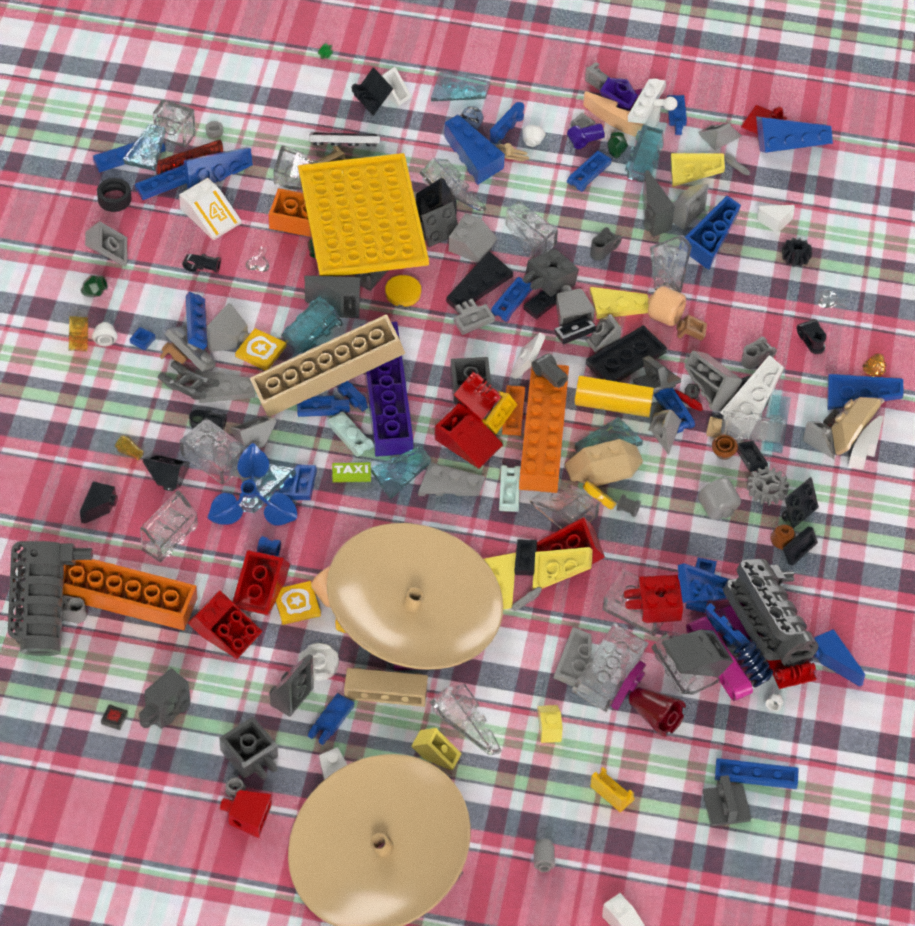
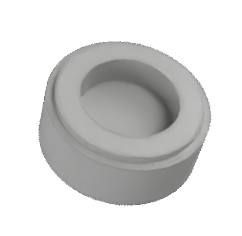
(214, 129)

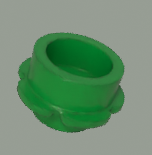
(325, 51)

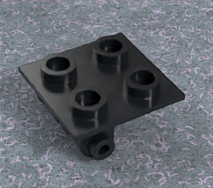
(372, 91)
(800, 503)

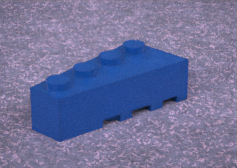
(789, 134)
(474, 150)
(712, 231)

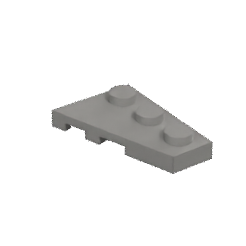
(447, 480)

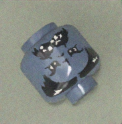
(473, 116)

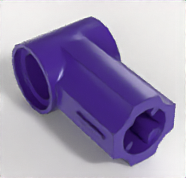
(581, 136)

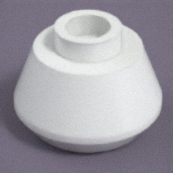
(533, 135)
(104, 334)

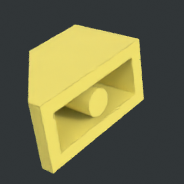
(550, 723)
(436, 748)

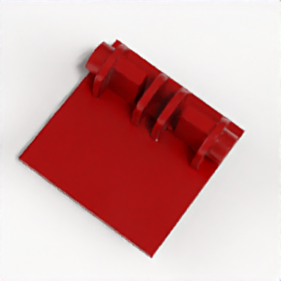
(751, 122)
(477, 396)
(791, 675)

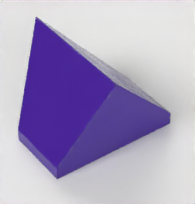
(619, 91)

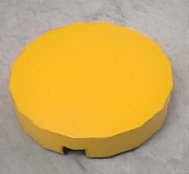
(403, 290)
(599, 495)

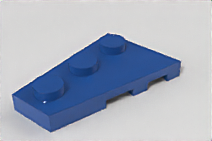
(725, 628)

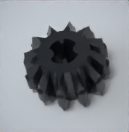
(796, 252)

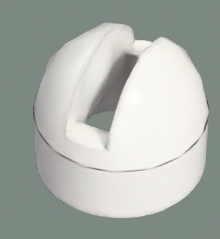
(770, 703)

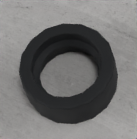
(113, 184)

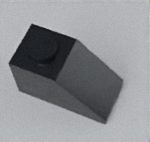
(98, 502)

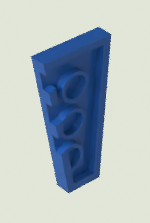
(217, 166)
(847, 387)
(700, 585)

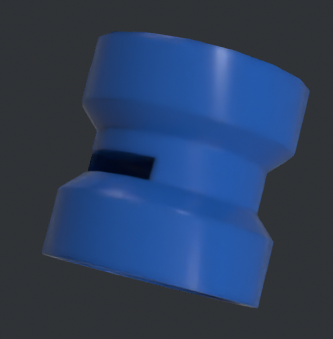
(268, 546)

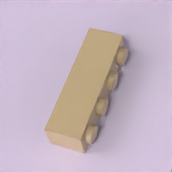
(386, 687)

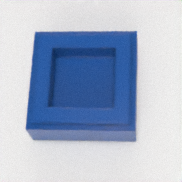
(142, 338)

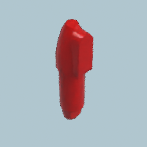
(692, 403)

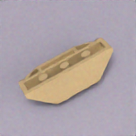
(852, 421)
(604, 463)

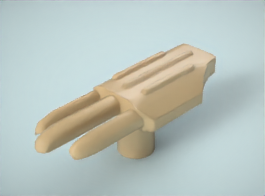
(509, 152)

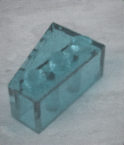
(645, 152)
(311, 325)

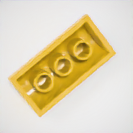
(614, 396)

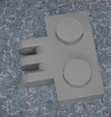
(472, 317)

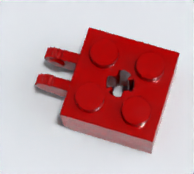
(657, 598)

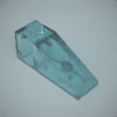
(780, 407)

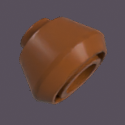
(724, 447)
(782, 536)

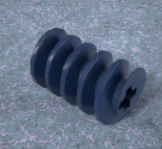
(754, 662)

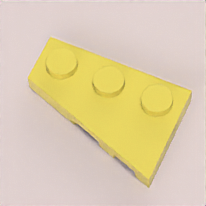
(695, 166)
(618, 302)
(560, 565)
(503, 569)

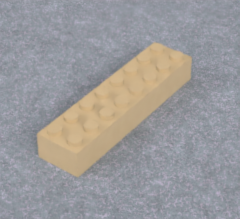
(327, 365)

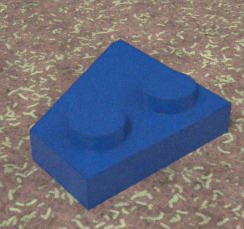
(301, 484)

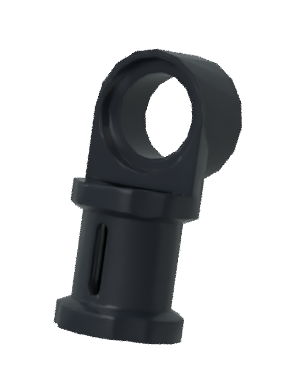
(201, 262)
(218, 419)

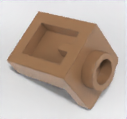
(692, 327)
(175, 352)

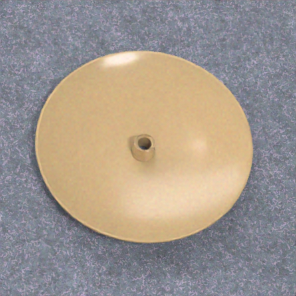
(415, 596)
(357, 809)

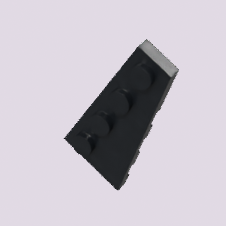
(480, 281)

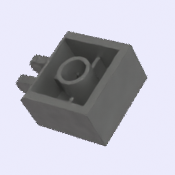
(550, 272)
(463, 367)
(165, 700)
(249, 749)

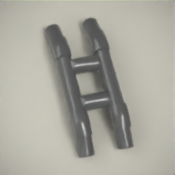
(191, 391)

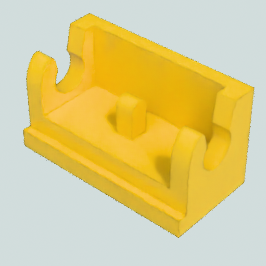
(500, 412)
(611, 790)

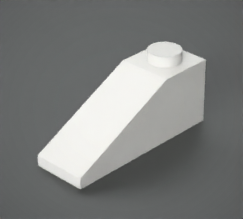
(620, 912)

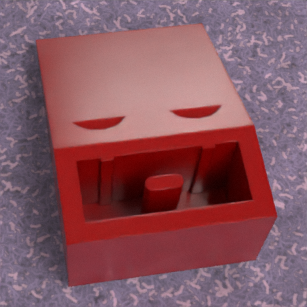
(467, 436)
(225, 625)

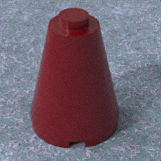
(658, 710)

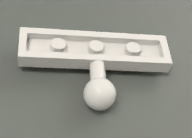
(649, 99)

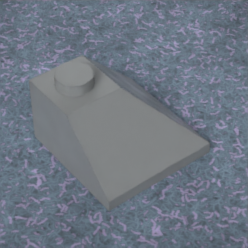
(107, 242)
(226, 330)
(254, 431)

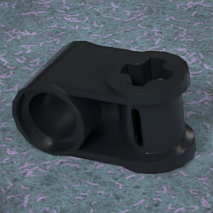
(812, 336)

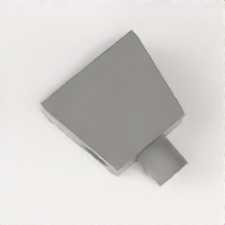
(572, 305)

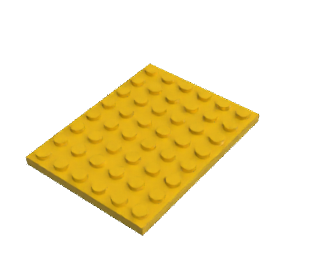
(362, 215)

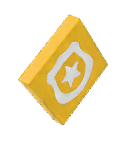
(260, 349)
(297, 603)

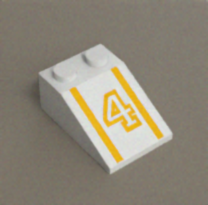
(209, 209)

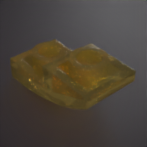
(78, 333)

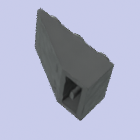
(339, 292)
(698, 653)

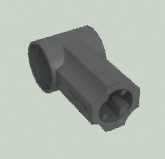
(548, 368)

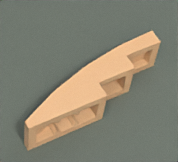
(609, 113)

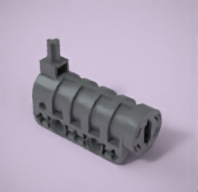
(39, 594)
(770, 612)

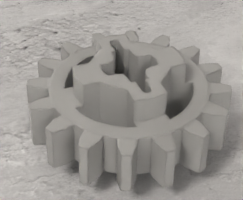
(767, 486)

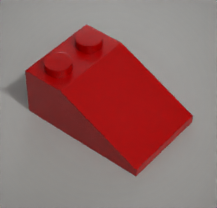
(576, 535)
(260, 582)

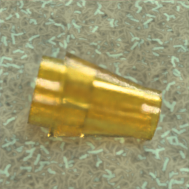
(128, 447)

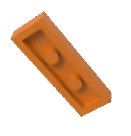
(514, 422)

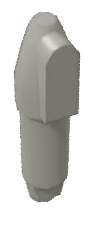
(731, 161)
(532, 595)

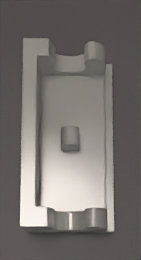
(595, 76)

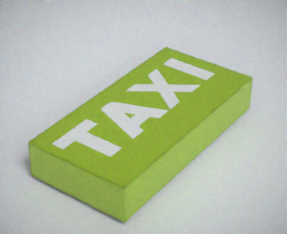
(351, 472)

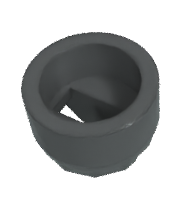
(689, 387)

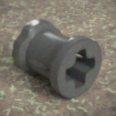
(628, 505)

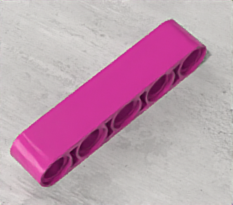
(733, 678)

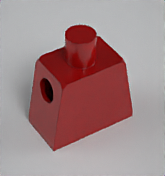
(248, 811)

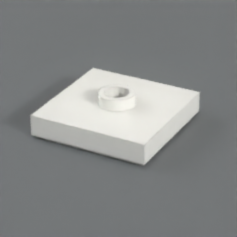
(527, 355)

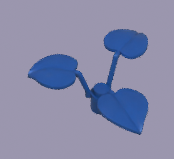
(252, 464)

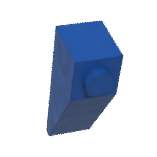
(836, 656)

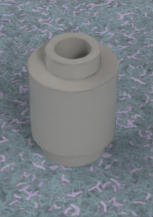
(544, 855)

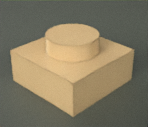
(714, 427)

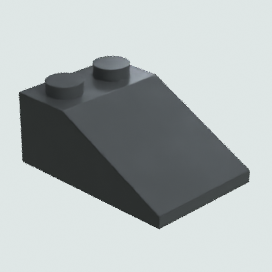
(657, 207)
(293, 687)

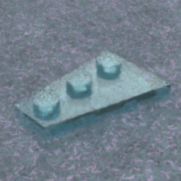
(459, 87)
(147, 148)
(612, 431)
(401, 470)
(266, 485)

